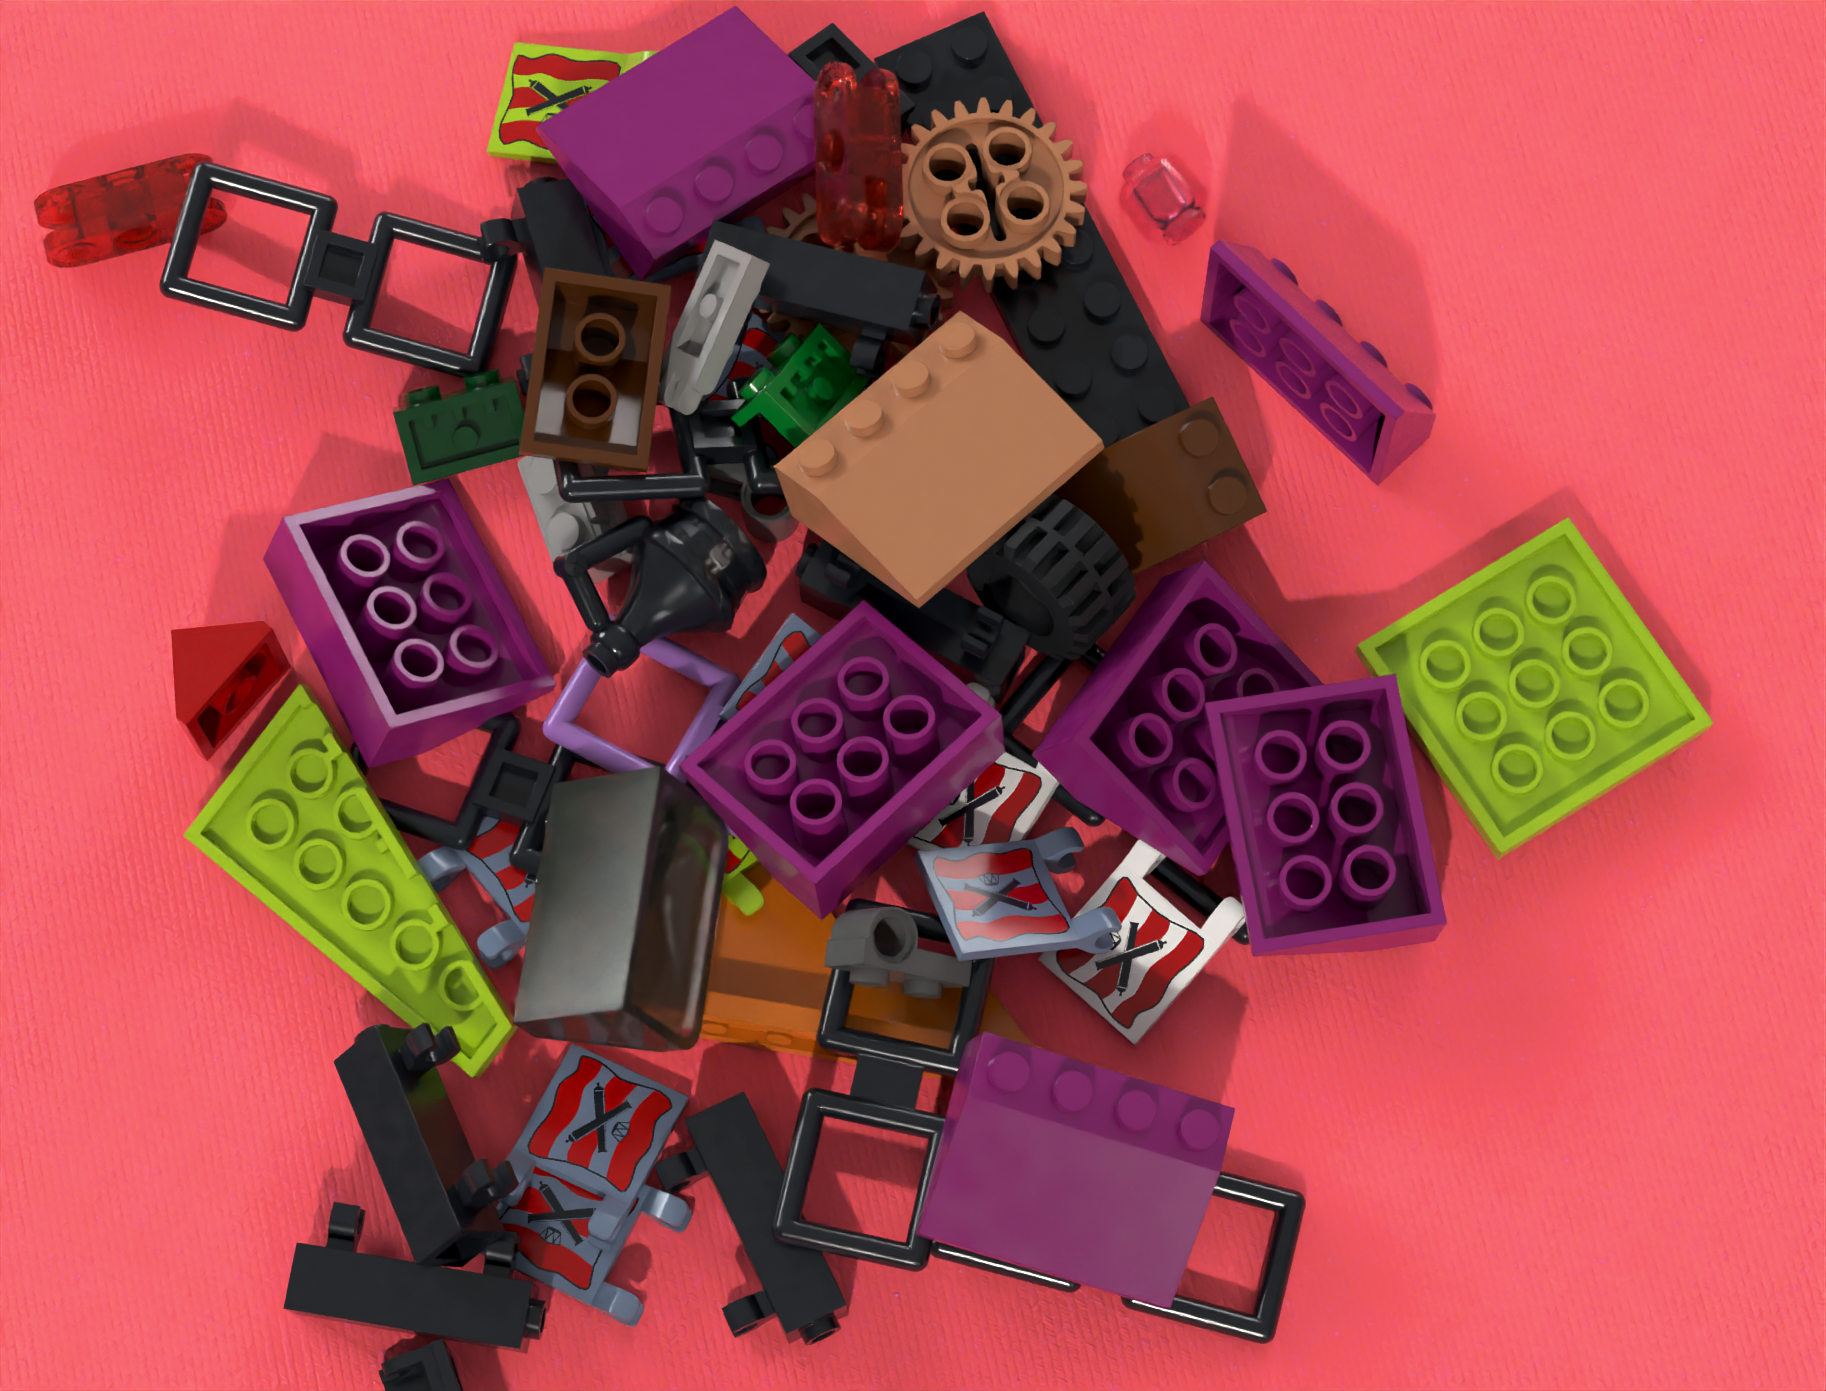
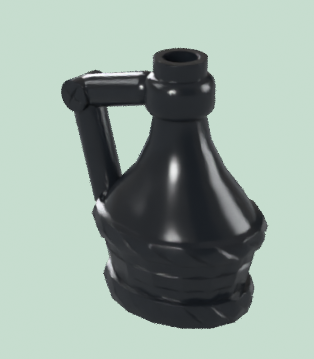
(683, 579)

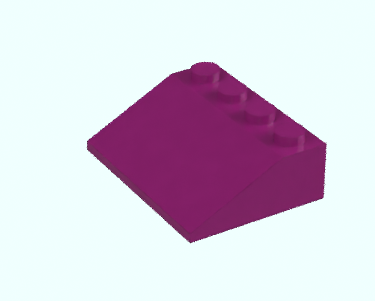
(688, 140)
(1313, 360)
(405, 619)
(1138, 726)
(845, 757)
(1326, 819)
(1073, 1169)

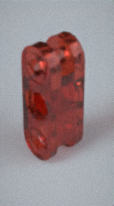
(858, 158)
(119, 212)

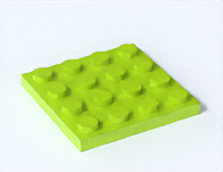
(1534, 688)

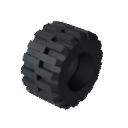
(1055, 579)

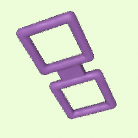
(560, 722)

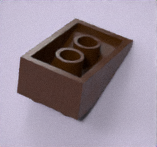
(595, 370)
(1167, 486)

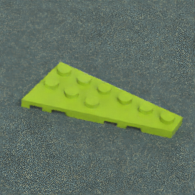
(329, 861)

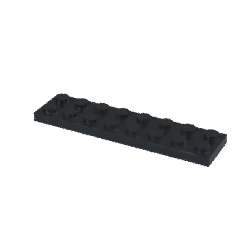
(1079, 317)

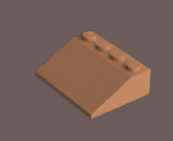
(936, 460)

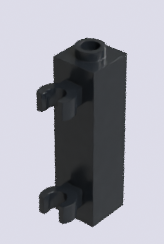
(550, 231)
(838, 291)
(959, 634)
(419, 1143)
(748, 1183)
(411, 1297)

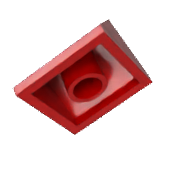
(222, 678)

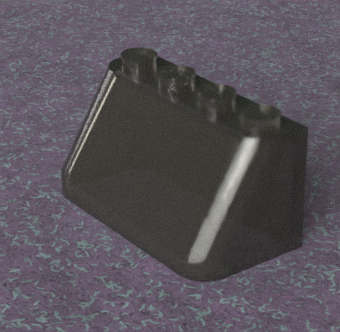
(623, 914)

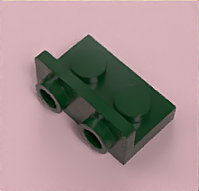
(460, 427)

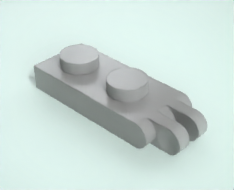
(709, 326)

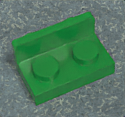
(803, 387)

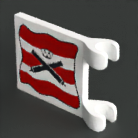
(994, 807)
(1150, 955)

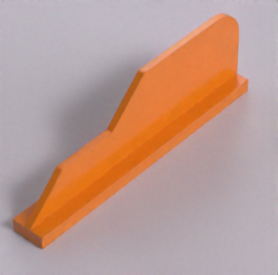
(773, 983)

